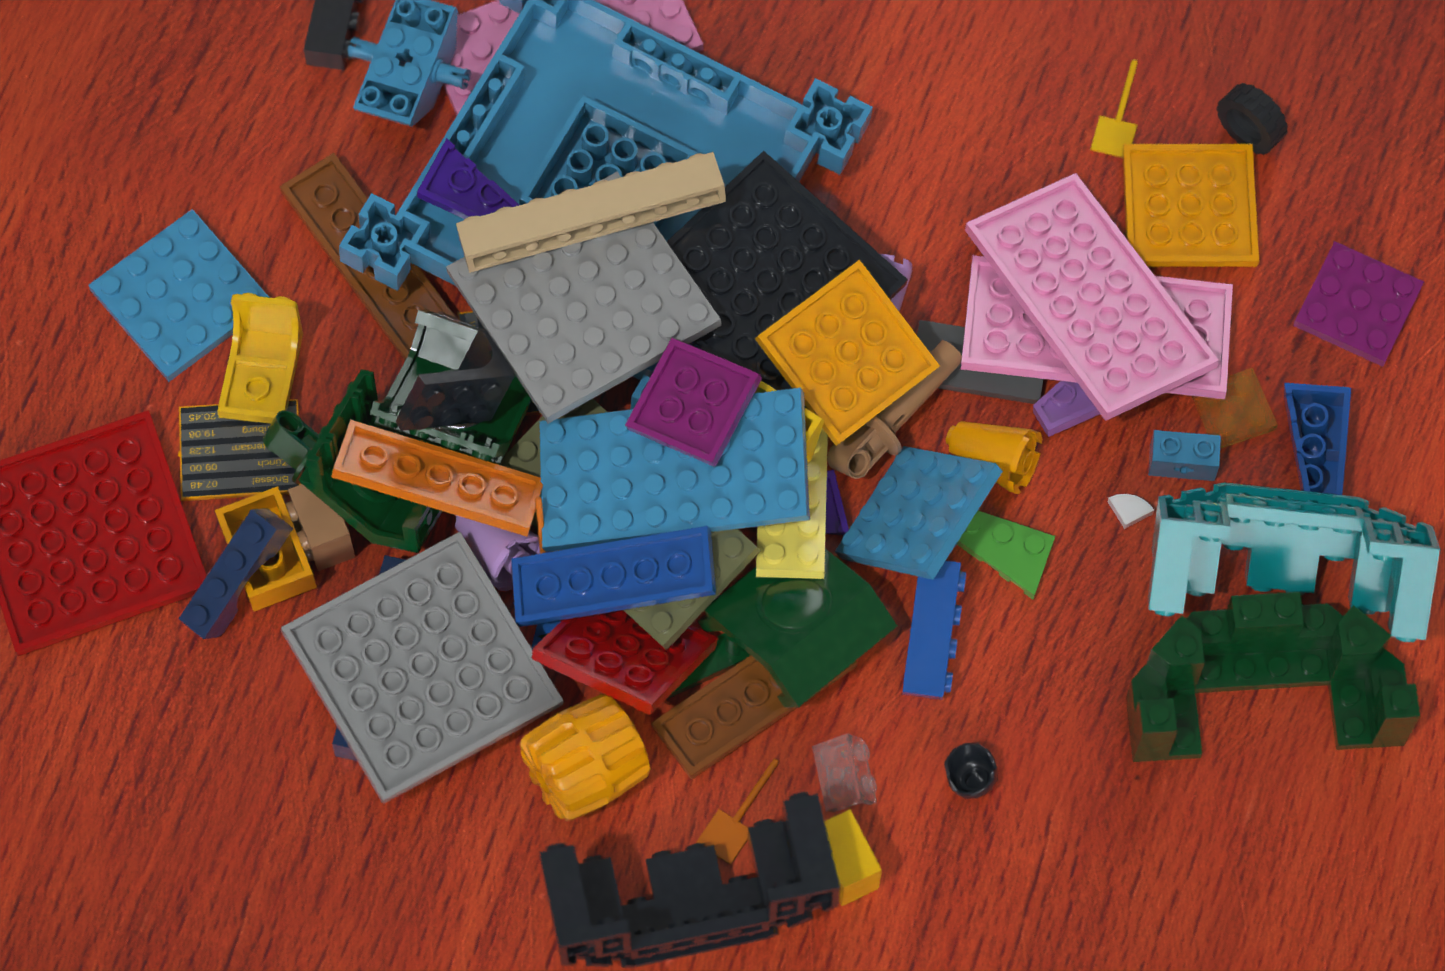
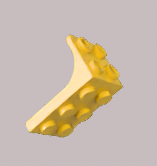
(261, 358)

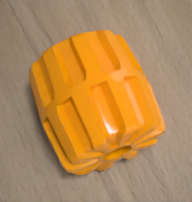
(585, 757)

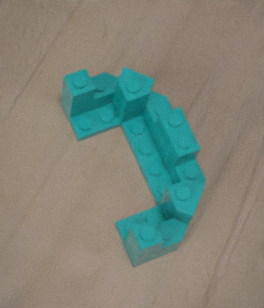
(1284, 539)

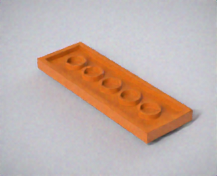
(437, 477)

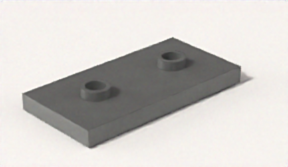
(975, 382)

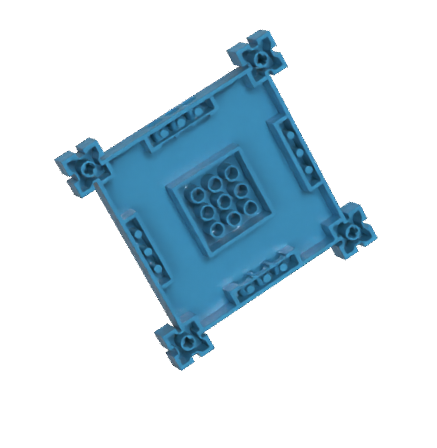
(594, 97)

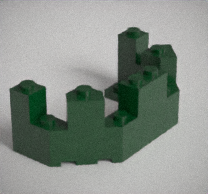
(1270, 645)

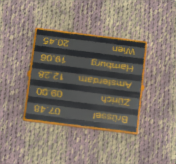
(227, 456)

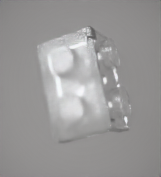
(844, 772)

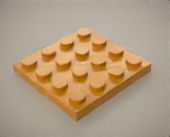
(1191, 204)
(847, 352)

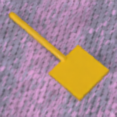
(1114, 133)

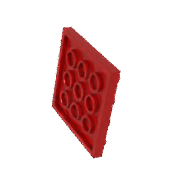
(622, 658)

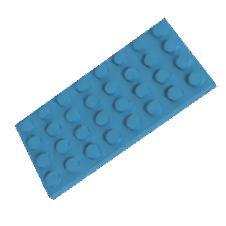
(623, 486)

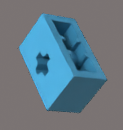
(1184, 455)

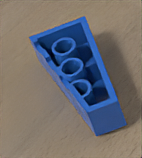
(1319, 434)
(931, 633)

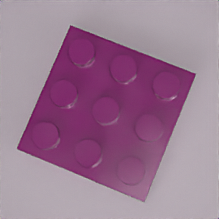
(1358, 303)
(693, 402)

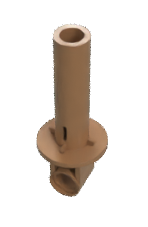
(868, 443)

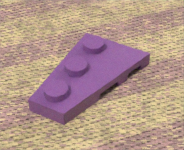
(1063, 408)

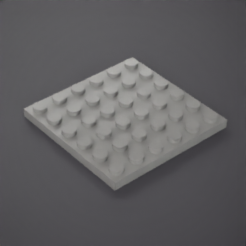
(586, 313)
(421, 667)

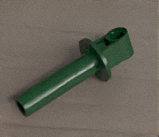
(290, 440)

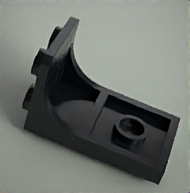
(459, 395)

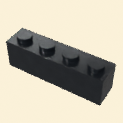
(331, 32)

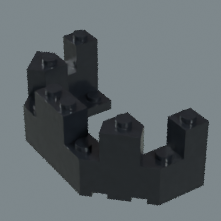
(689, 902)

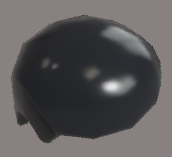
(971, 770)

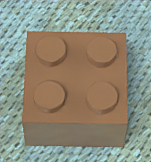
(319, 529)

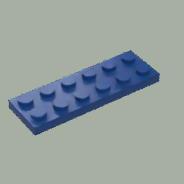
(613, 576)

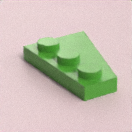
(1008, 548)

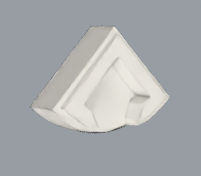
(1130, 508)

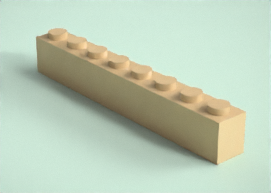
(591, 211)

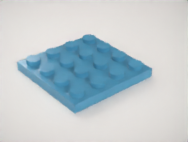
(176, 294)
(918, 512)

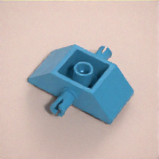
(409, 61)

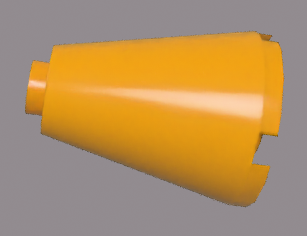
(1006, 446)

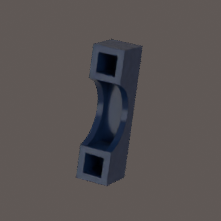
(250, 547)

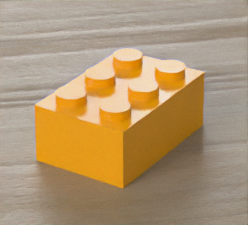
(286, 572)

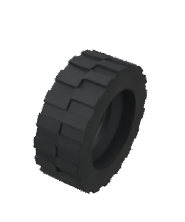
(1252, 118)

